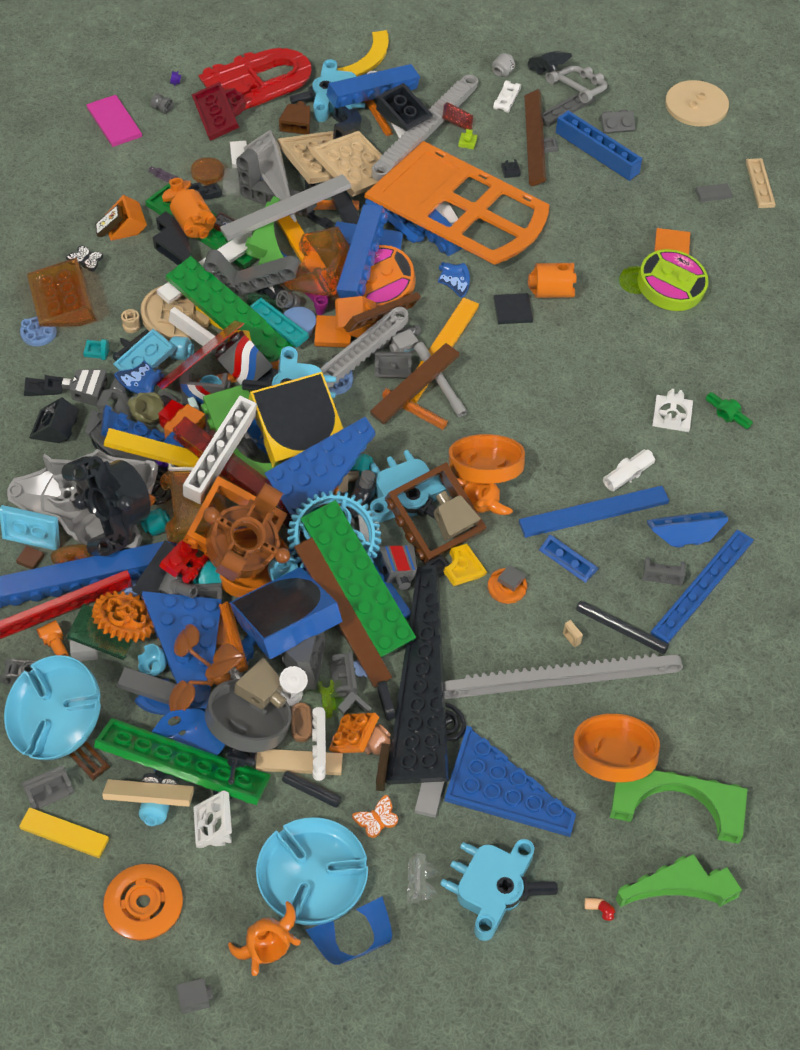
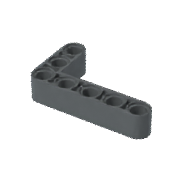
(251, 184)
(251, 278)

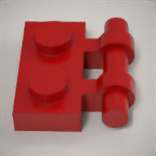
(179, 558)

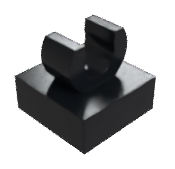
(510, 169)

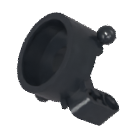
(115, 497)

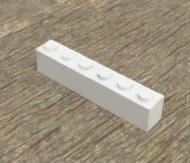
(219, 450)

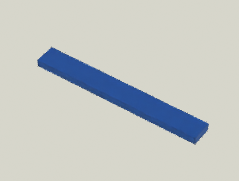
(593, 511)
(701, 586)

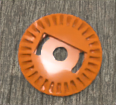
(134, 921)

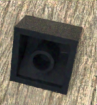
(55, 422)

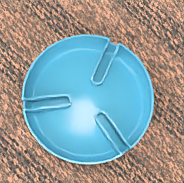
(52, 708)
(314, 868)

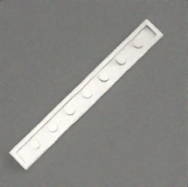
(231, 251)

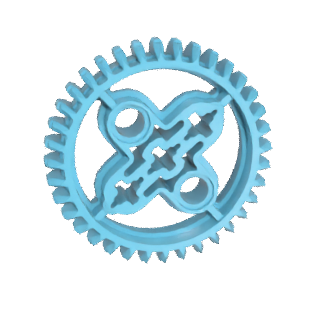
(297, 526)

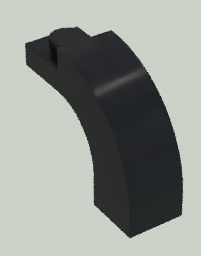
(348, 121)

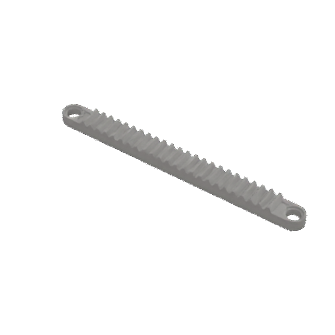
(419, 133)
(362, 347)
(562, 676)

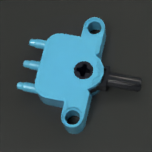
(287, 371)

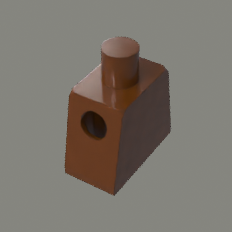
(295, 119)

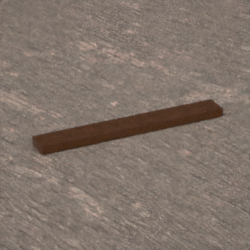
(535, 138)
(351, 625)

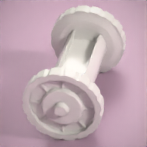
(293, 682)

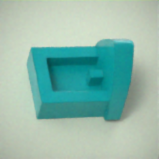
(97, 349)
(207, 575)

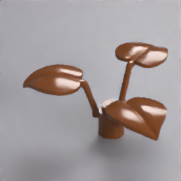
(224, 660)

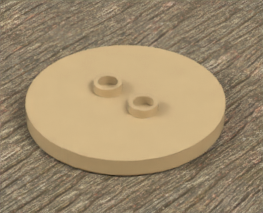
(697, 103)
(156, 314)

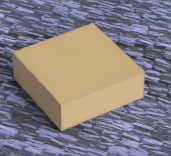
(572, 633)

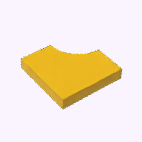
(464, 566)

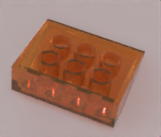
(61, 295)

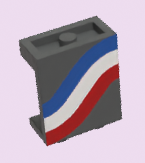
(242, 358)
(198, 390)

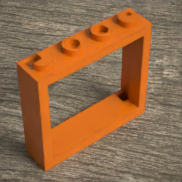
(236, 495)

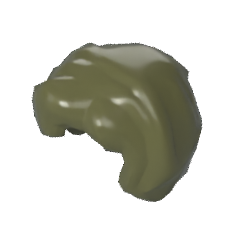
(146, 407)

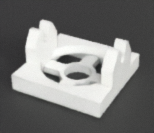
(669, 422)
(201, 813)

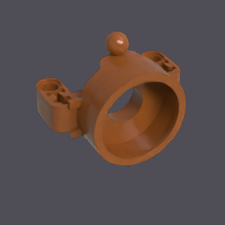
(228, 556)

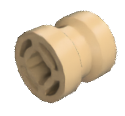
(130, 321)

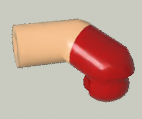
(602, 905)

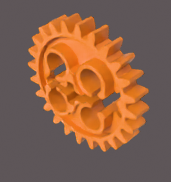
(123, 622)

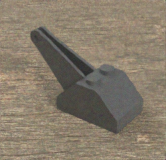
(308, 657)

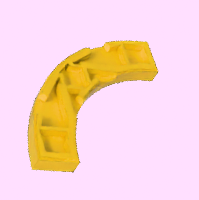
(373, 57)

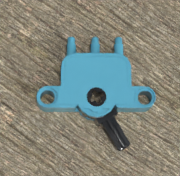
(318, 91)
(416, 500)
(483, 883)

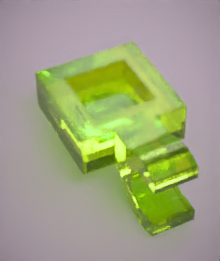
(327, 702)

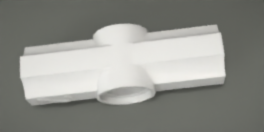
(628, 470)

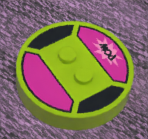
(672, 280)

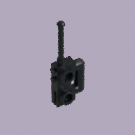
(238, 759)

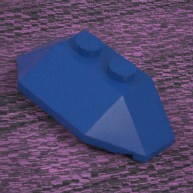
(688, 528)

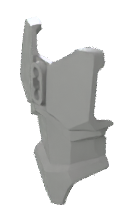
(52, 495)

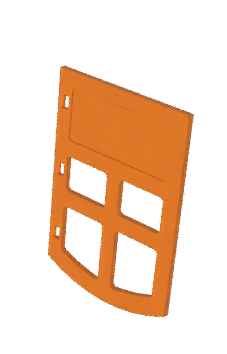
(426, 180)

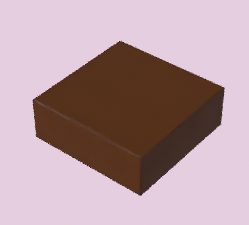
(30, 558)

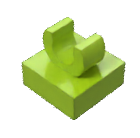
(467, 140)

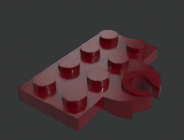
(219, 109)

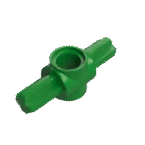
(729, 410)

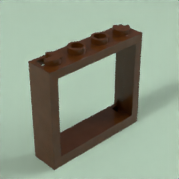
(411, 532)

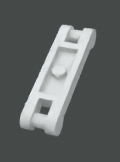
(319, 750)

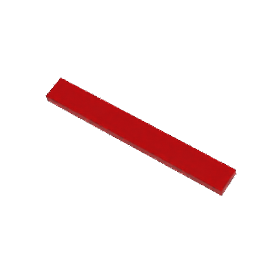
(64, 604)

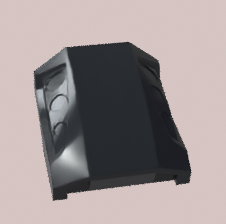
(548, 61)

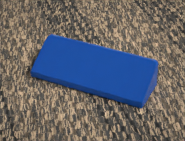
(569, 557)

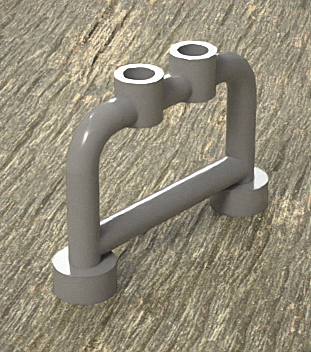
(585, 94)

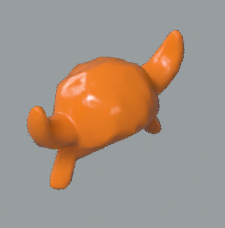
(484, 497)
(267, 940)

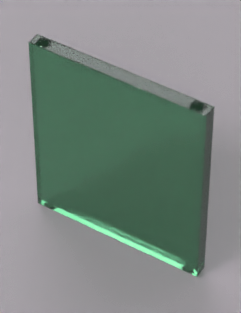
(87, 634)

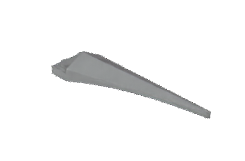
(271, 165)

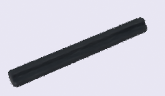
(622, 627)

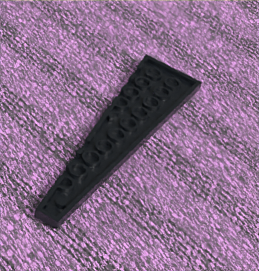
(419, 728)

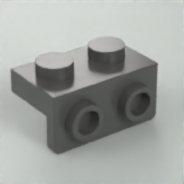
(617, 122)

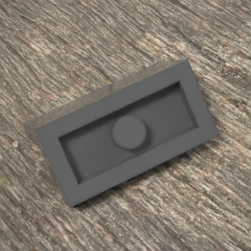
(349, 701)

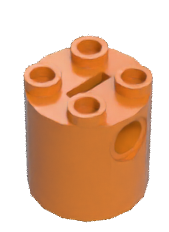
(192, 213)
(552, 280)

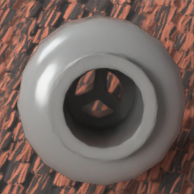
(503, 65)

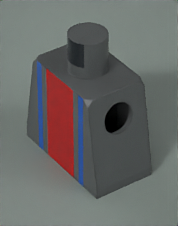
(397, 564)

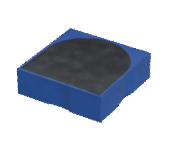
(286, 612)

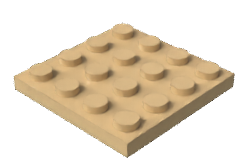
(298, 152)
(352, 157)

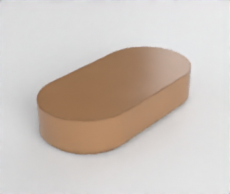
(301, 722)

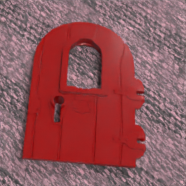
(244, 70)

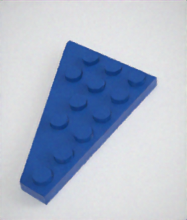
(320, 466)
(169, 618)
(494, 785)

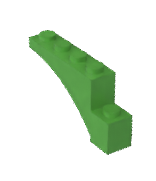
(263, 241)
(683, 879)

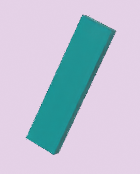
(280, 323)

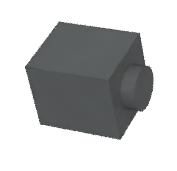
(194, 996)

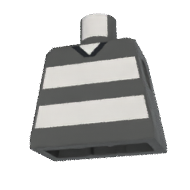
(87, 385)

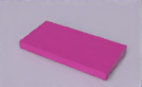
(114, 120)

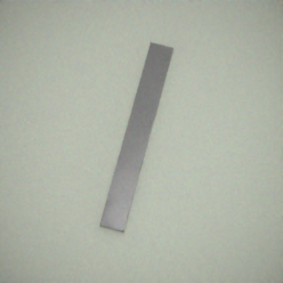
(285, 207)

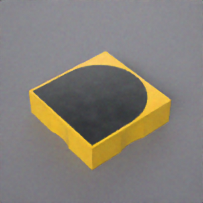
(295, 416)

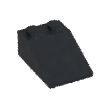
(402, 107)

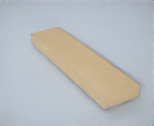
(760, 183)
(296, 761)
(148, 792)

